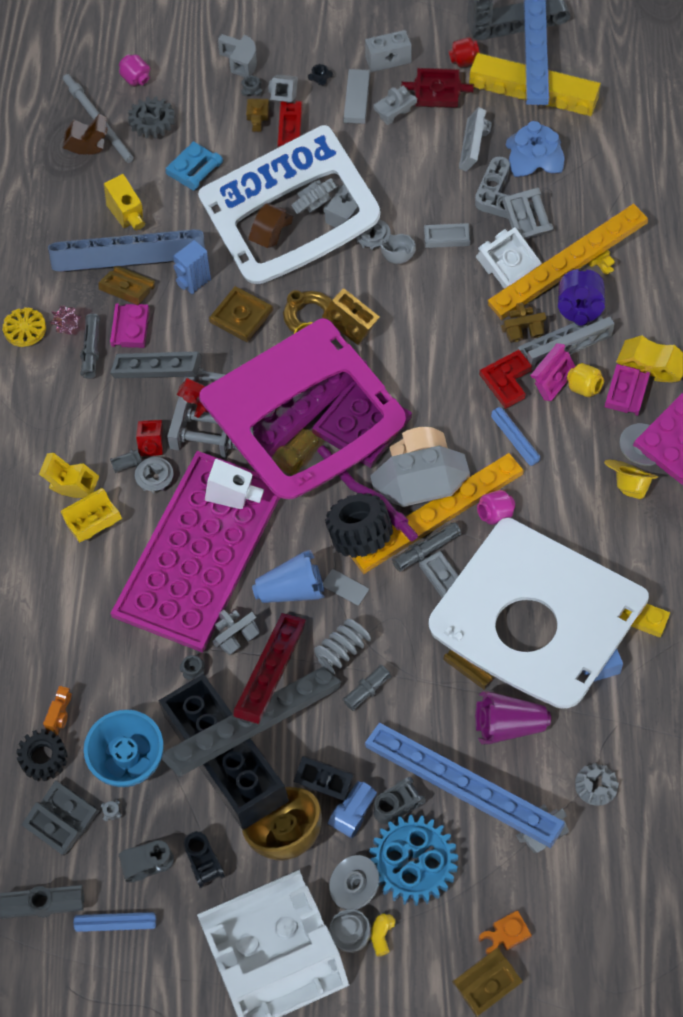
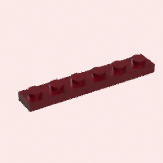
(269, 668)

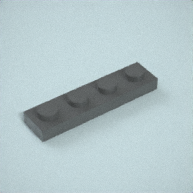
(156, 365)

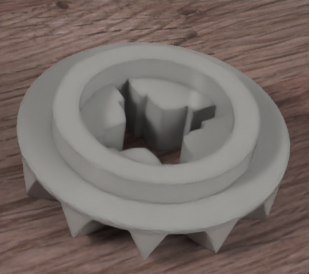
(381, 232)
(160, 467)
(603, 794)

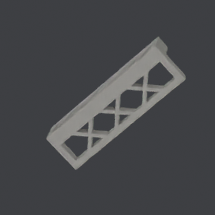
(573, 342)

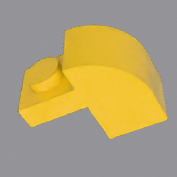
(67, 479)

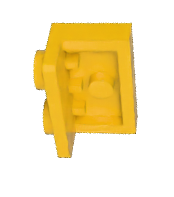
(90, 515)

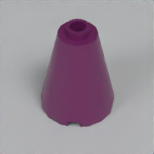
(508, 718)

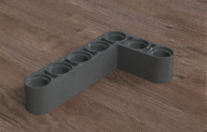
(508, 20)

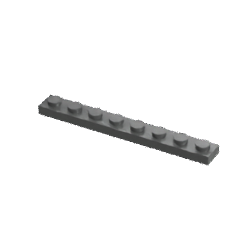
(233, 731)

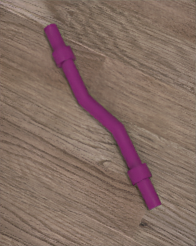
(398, 520)

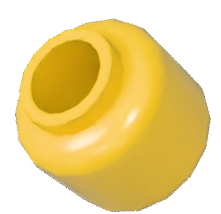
(585, 380)

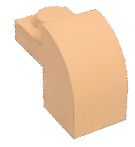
(418, 439)

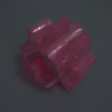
(72, 320)

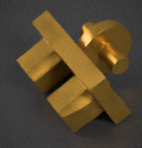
(533, 322)

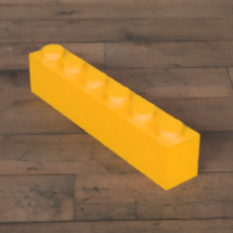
(510, 79)

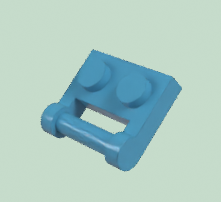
(189, 162)

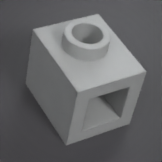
(283, 88)

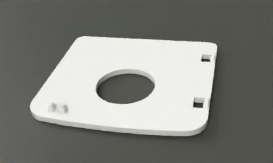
(582, 595)

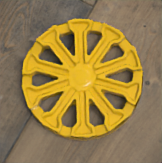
(24, 327)

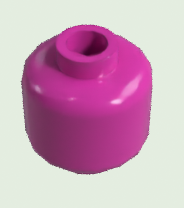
(134, 70)
(495, 507)

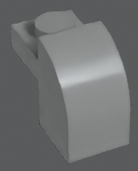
(240, 54)

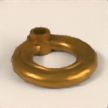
(294, 305)

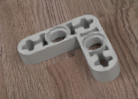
(493, 193)

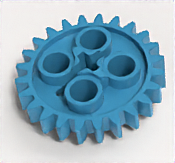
(428, 879)

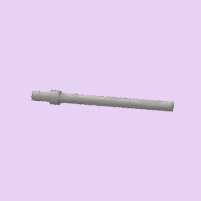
(78, 93)

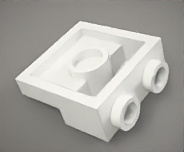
(508, 257)

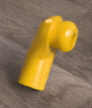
(378, 931)

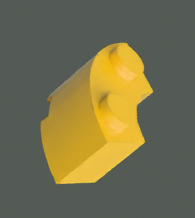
(662, 361)

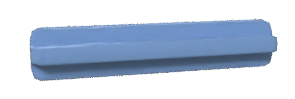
(515, 436)
(119, 921)

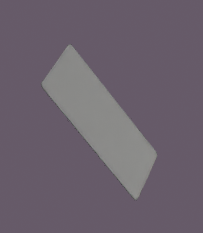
(345, 587)

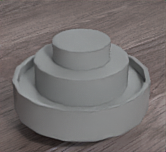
(350, 930)

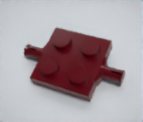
(437, 87)

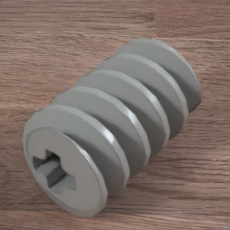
(341, 643)

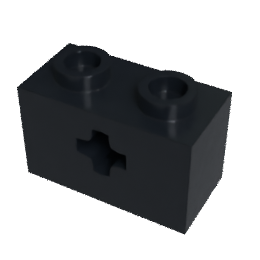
(324, 777)

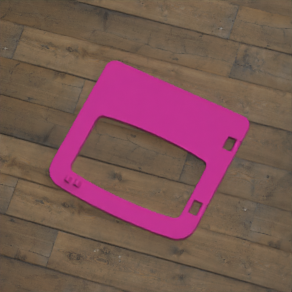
(282, 373)

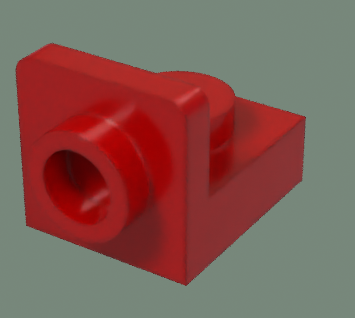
(190, 393)
(149, 437)

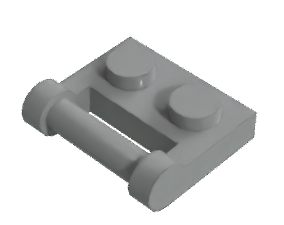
(521, 216)

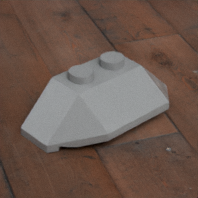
(421, 475)

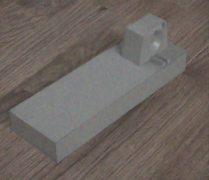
(475, 128)

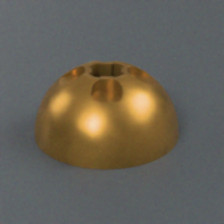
(288, 829)

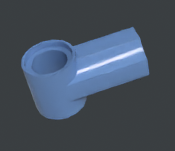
(349, 815)

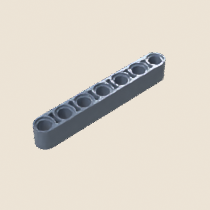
(120, 250)

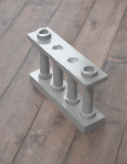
(184, 413)

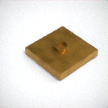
(241, 314)

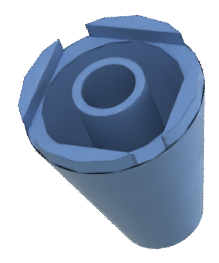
(290, 581)

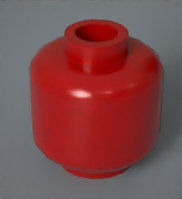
(464, 52)

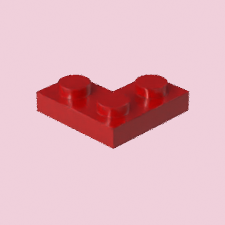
(502, 377)

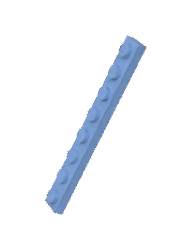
(536, 52)
(465, 785)

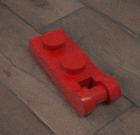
(289, 122)

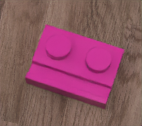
(130, 325)
(553, 372)
(627, 389)

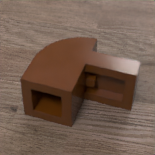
(84, 138)
(268, 225)

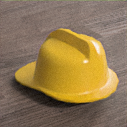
(630, 479)

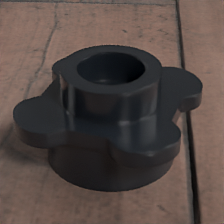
(320, 74)

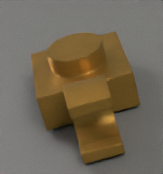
(257, 112)

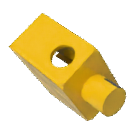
(124, 203)

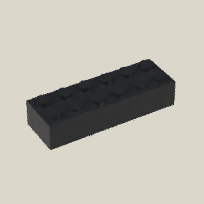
(238, 775)

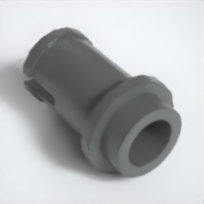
(126, 461)

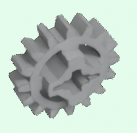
(314, 196)

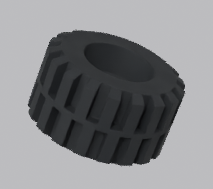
(359, 525)

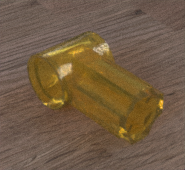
(291, 457)

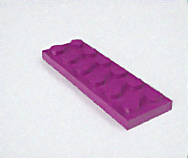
(292, 416)

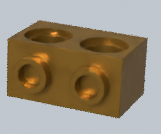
(350, 316)

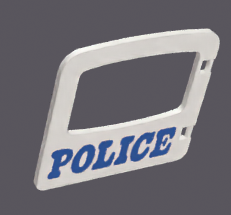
(275, 175)

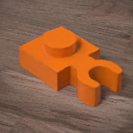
(57, 715)
(508, 930)

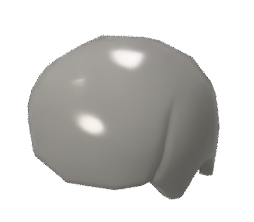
(398, 248)

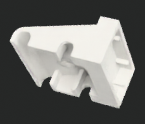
(273, 949)

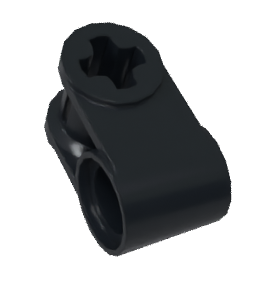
(203, 863)

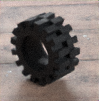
(42, 740)

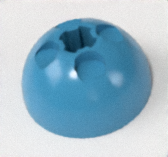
(122, 735)

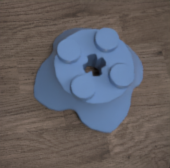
(534, 148)

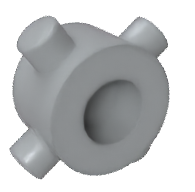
(111, 810)

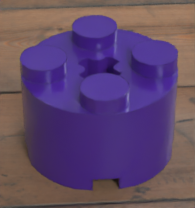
(581, 296)

